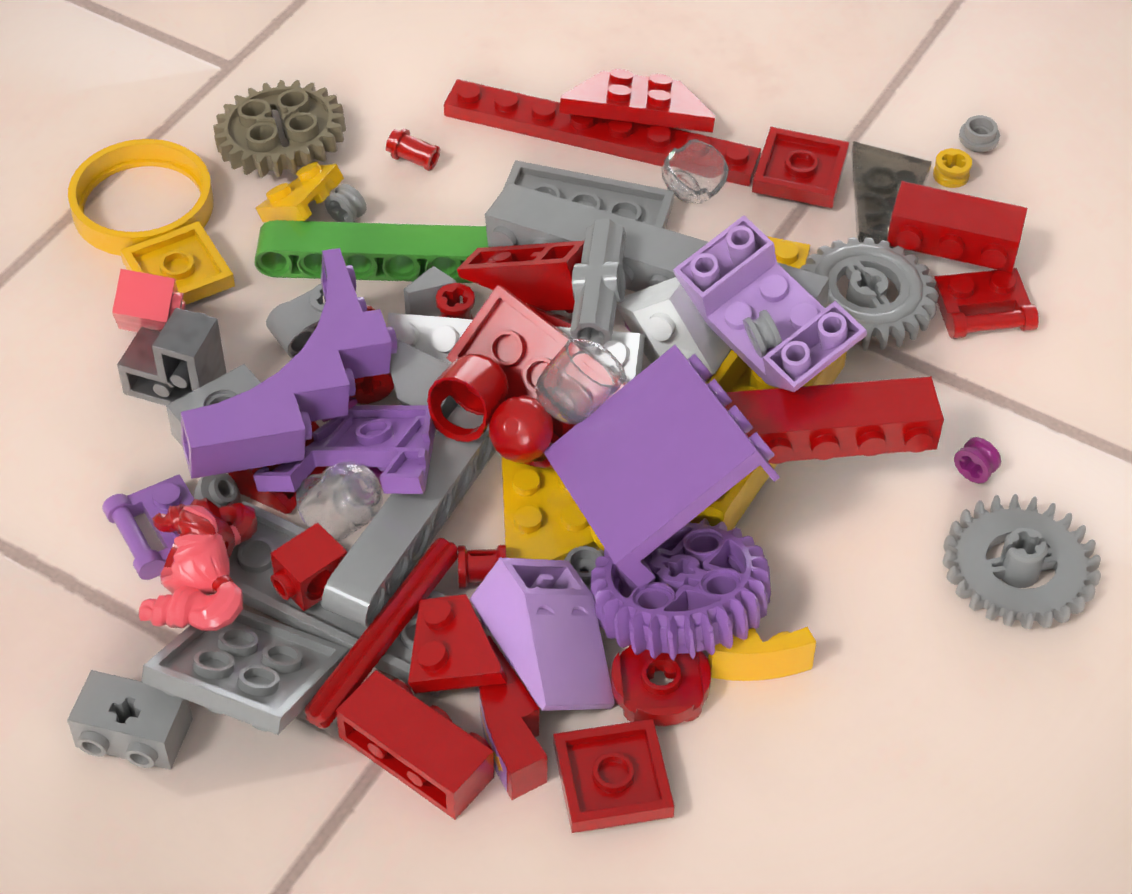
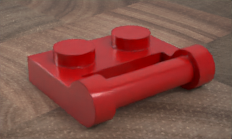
(984, 302)

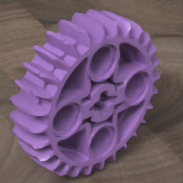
(702, 593)

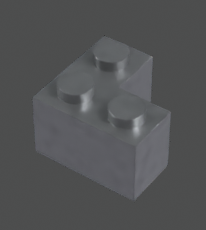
(173, 361)

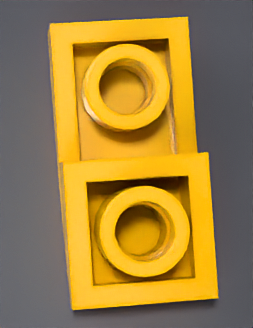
(758, 660)

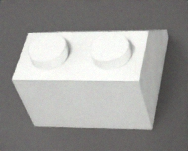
(670, 319)

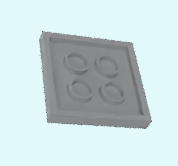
(246, 670)

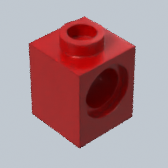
(305, 566)

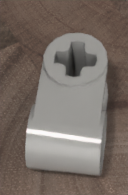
(296, 320)

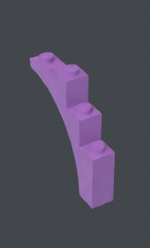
(275, 416)

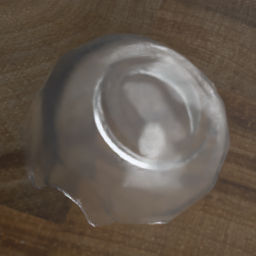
(695, 172)

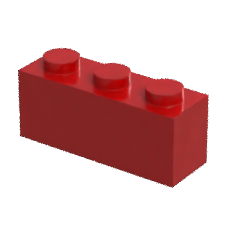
(956, 226)
(416, 743)

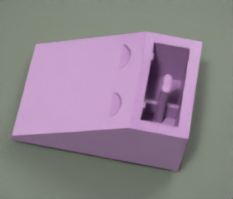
(547, 631)

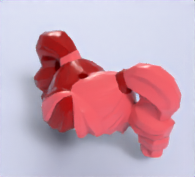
(200, 565)

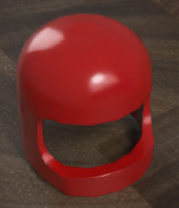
(475, 385)
(522, 430)

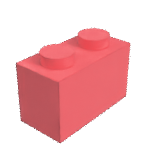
(145, 300)

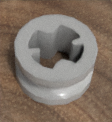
(345, 204)
(762, 333)

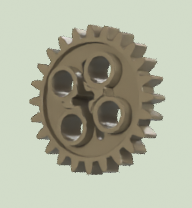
(250, 135)

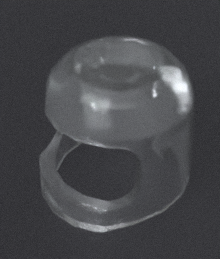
(568, 391)
(341, 498)

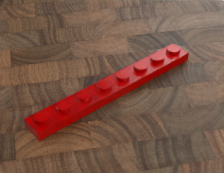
(619, 138)

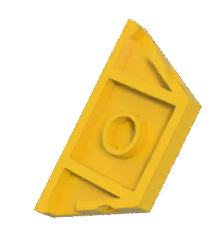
(540, 514)

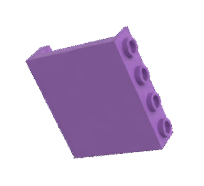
(656, 458)

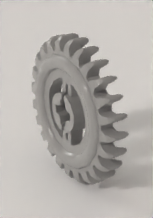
(867, 269)
(1031, 546)

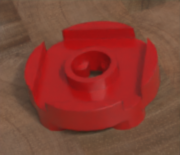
(667, 703)

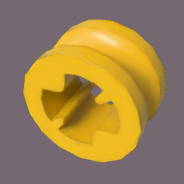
(952, 168)

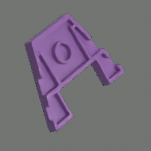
(380, 436)

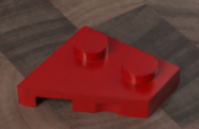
(451, 648)

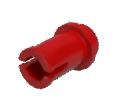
(405, 146)

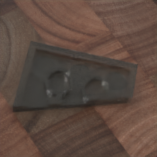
(876, 186)

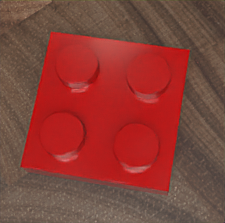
(800, 167)
(613, 775)

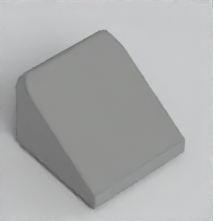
(421, 293)

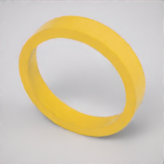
(132, 155)

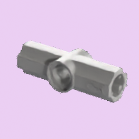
(598, 282)

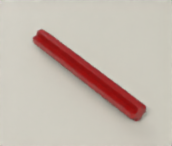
(381, 633)

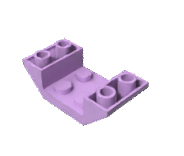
(739, 278)

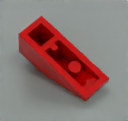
(531, 272)

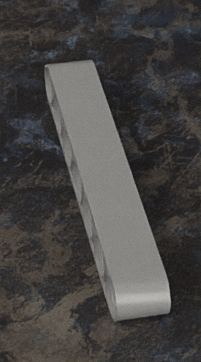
(406, 526)

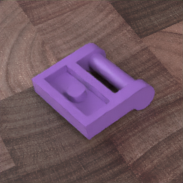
(151, 501)

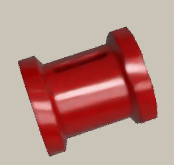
(449, 301)
(476, 564)

